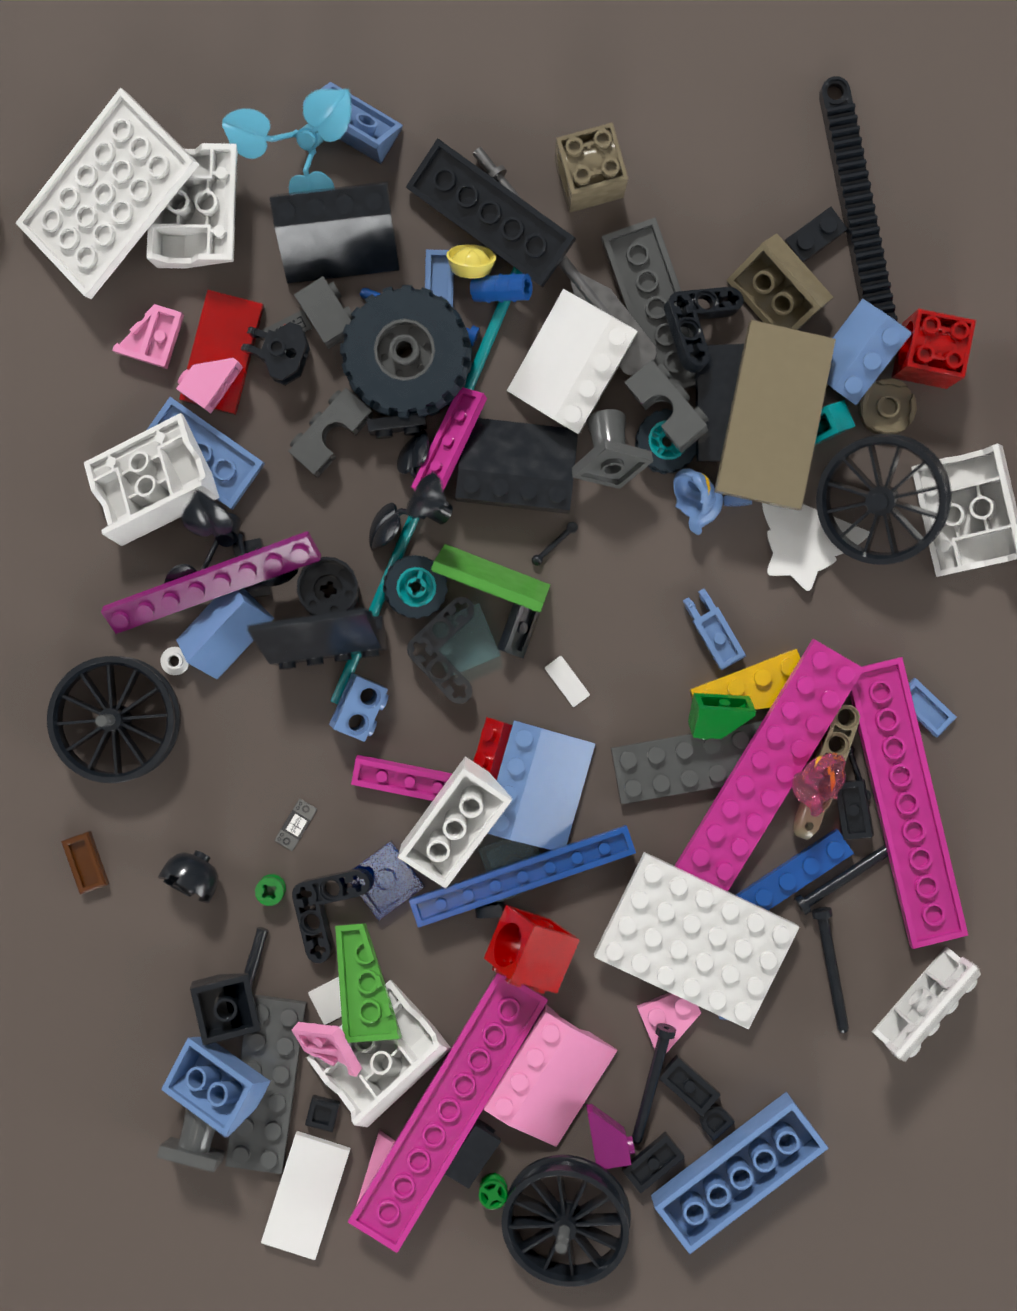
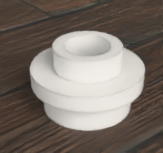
(166, 665)

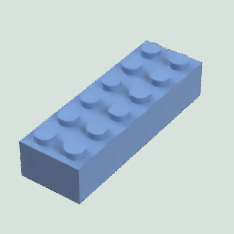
(738, 1172)

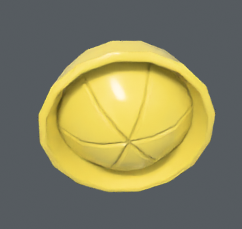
(471, 260)

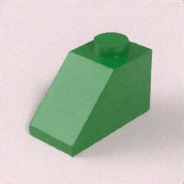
(718, 714)

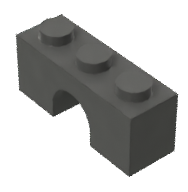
(653, 385)
(344, 411)

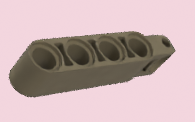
(846, 735)

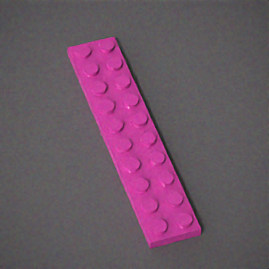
(769, 764)
(907, 805)
(447, 1112)

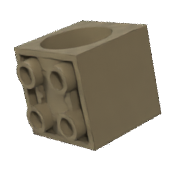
(590, 167)

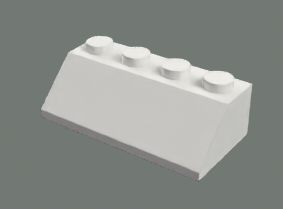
(455, 823)

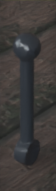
(571, 527)
(855, 768)

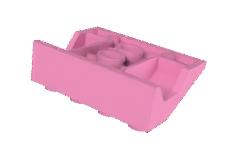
(549, 1078)

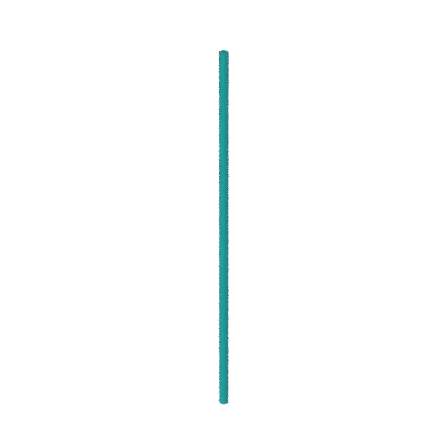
(411, 523)

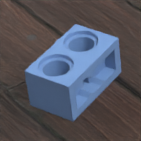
(351, 704)

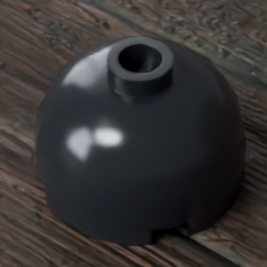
(191, 875)

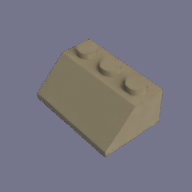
(779, 285)

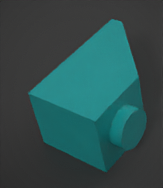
(834, 421)

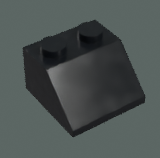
(224, 1007)

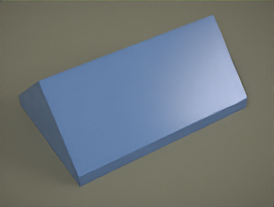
(369, 129)
(222, 632)

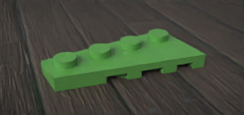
(363, 993)

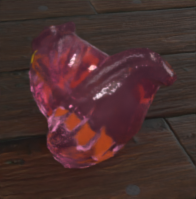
(819, 781)

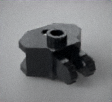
(278, 349)

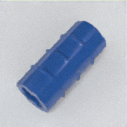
(501, 288)

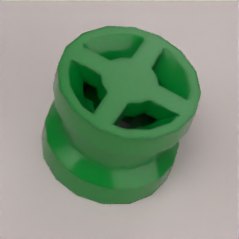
(275, 885)
(491, 1197)

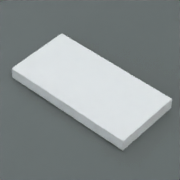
(305, 1195)

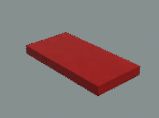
(221, 336)

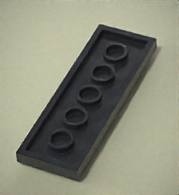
(490, 212)

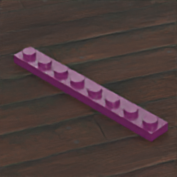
(212, 582)

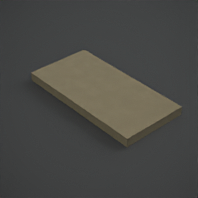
(775, 415)

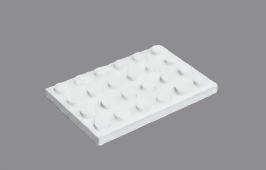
(106, 193)
(696, 940)

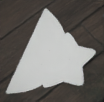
(801, 544)

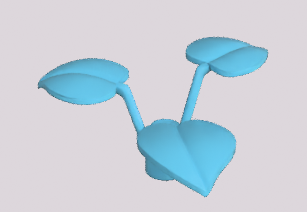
(327, 118)

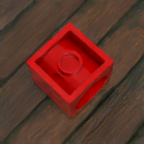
(935, 350)
(531, 950)

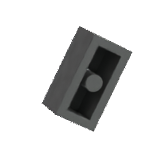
(324, 310)

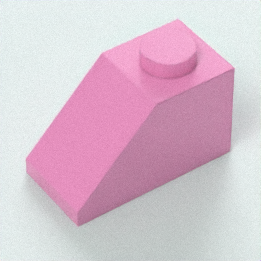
(208, 381)

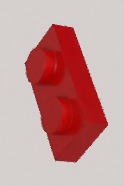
(492, 745)

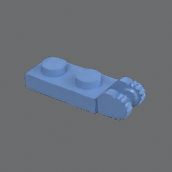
(715, 632)

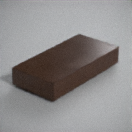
(85, 862)

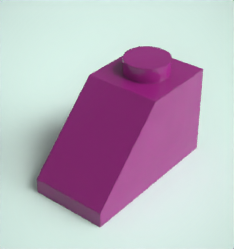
(609, 1140)

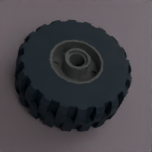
(402, 322)

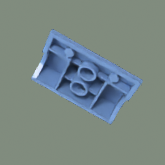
(545, 781)

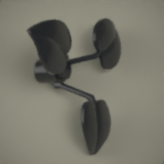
(426, 500)
(207, 517)

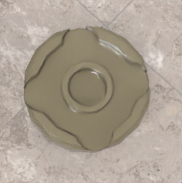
(887, 407)

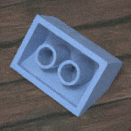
(863, 350)
(215, 1085)

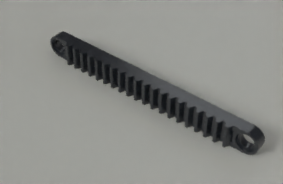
(856, 197)

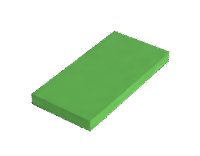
(491, 577)

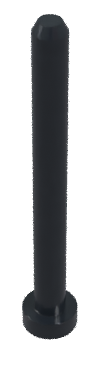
(835, 883)
(822, 915)
(665, 1033)

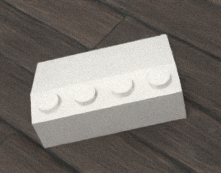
(200, 218)
(572, 361)
(149, 479)
(981, 515)
(927, 1003)
(386, 1065)

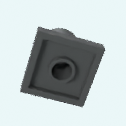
(610, 460)
(193, 1146)

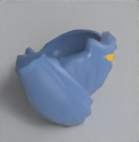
(696, 498)

